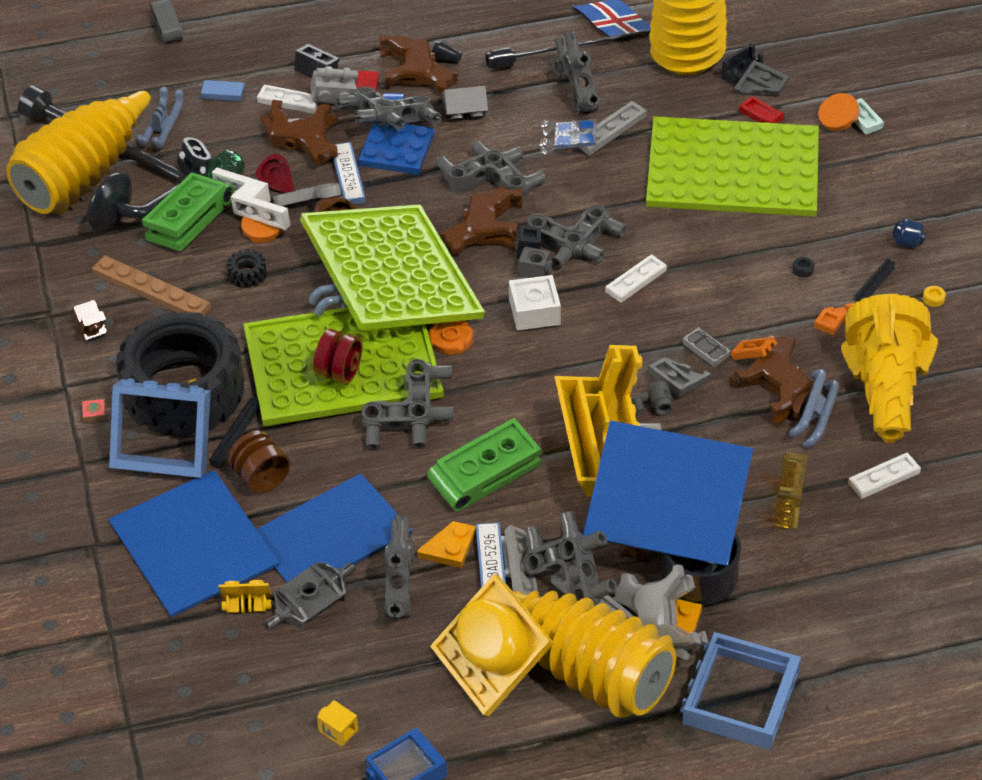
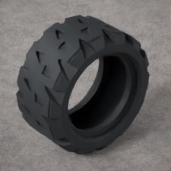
(178, 339)

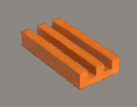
(753, 348)

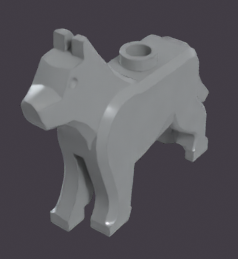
(656, 606)

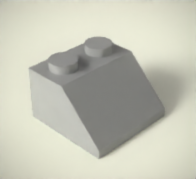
(465, 101)

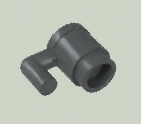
(659, 396)

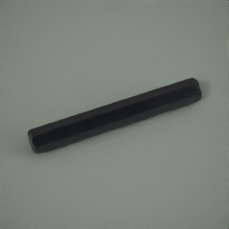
(234, 433)

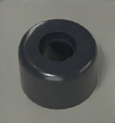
(711, 583)

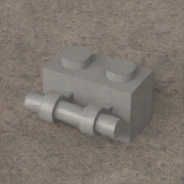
(330, 83)

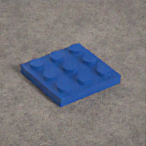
(397, 149)

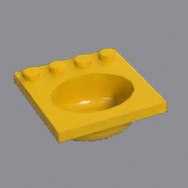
(491, 645)

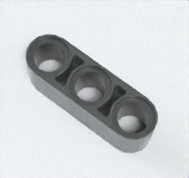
(166, 21)

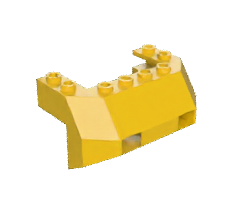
(592, 403)

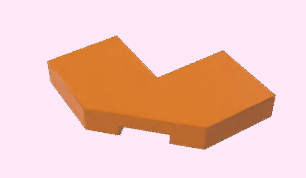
(831, 319)

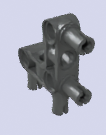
(574, 63)
(386, 112)
(489, 166)
(578, 239)
(401, 414)
(572, 553)
(398, 560)

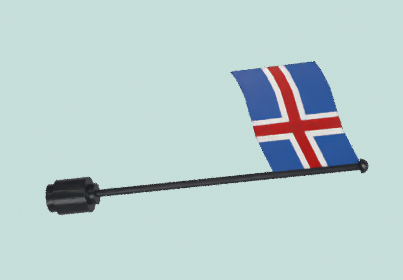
(609, 17)

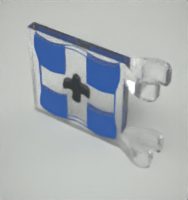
(568, 134)

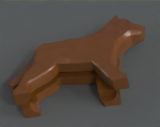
(419, 64)
(302, 133)
(480, 222)
(779, 377)

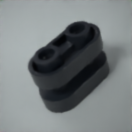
(194, 157)

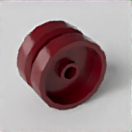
(337, 356)

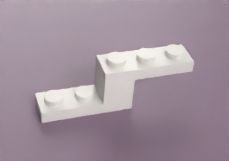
(252, 199)

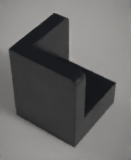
(528, 237)

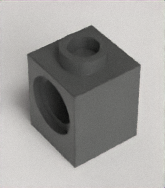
(534, 263)

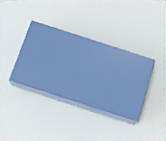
(222, 90)

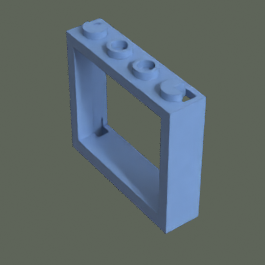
(156, 464)
(752, 654)

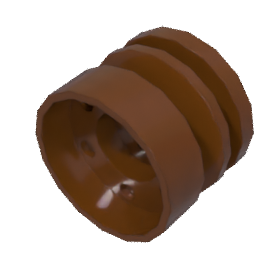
(259, 461)

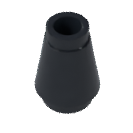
(446, 52)

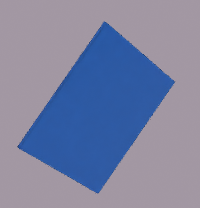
(669, 492)
(193, 542)

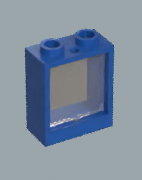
(406, 759)

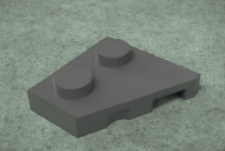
(761, 81)
(677, 375)

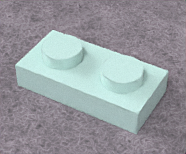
(868, 120)

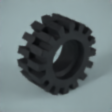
(246, 277)

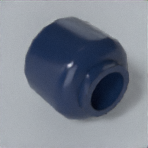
(908, 233)

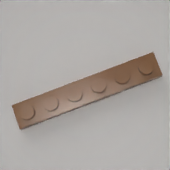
(149, 287)

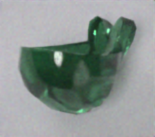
(226, 160)

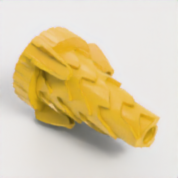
(884, 348)

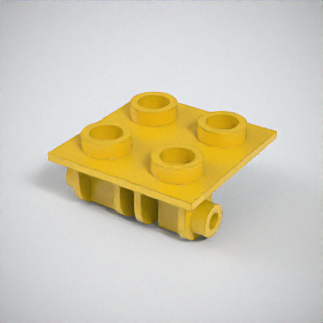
(256, 590)

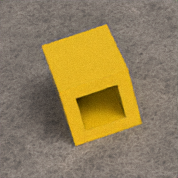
(337, 723)

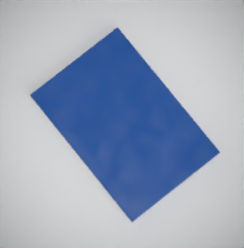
(331, 528)

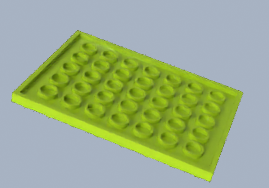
(733, 166)
(391, 267)
(284, 375)

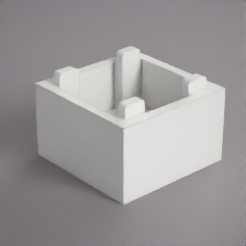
(534, 302)

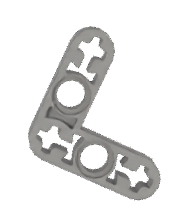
(319, 191)

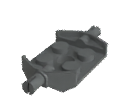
(297, 607)

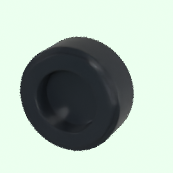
(803, 267)

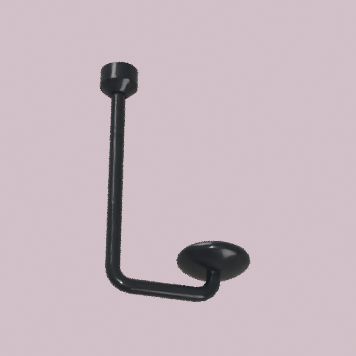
(114, 193)

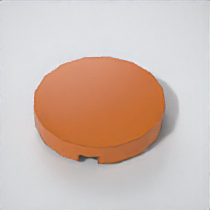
(839, 112)
(258, 231)
(451, 337)

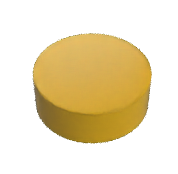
(934, 296)

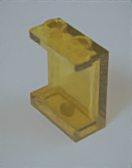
(792, 479)

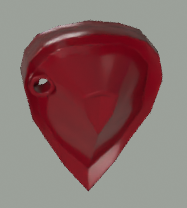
(275, 173)

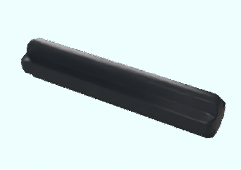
(875, 280)

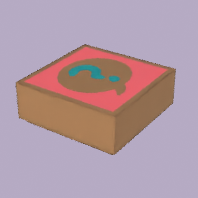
(93, 410)

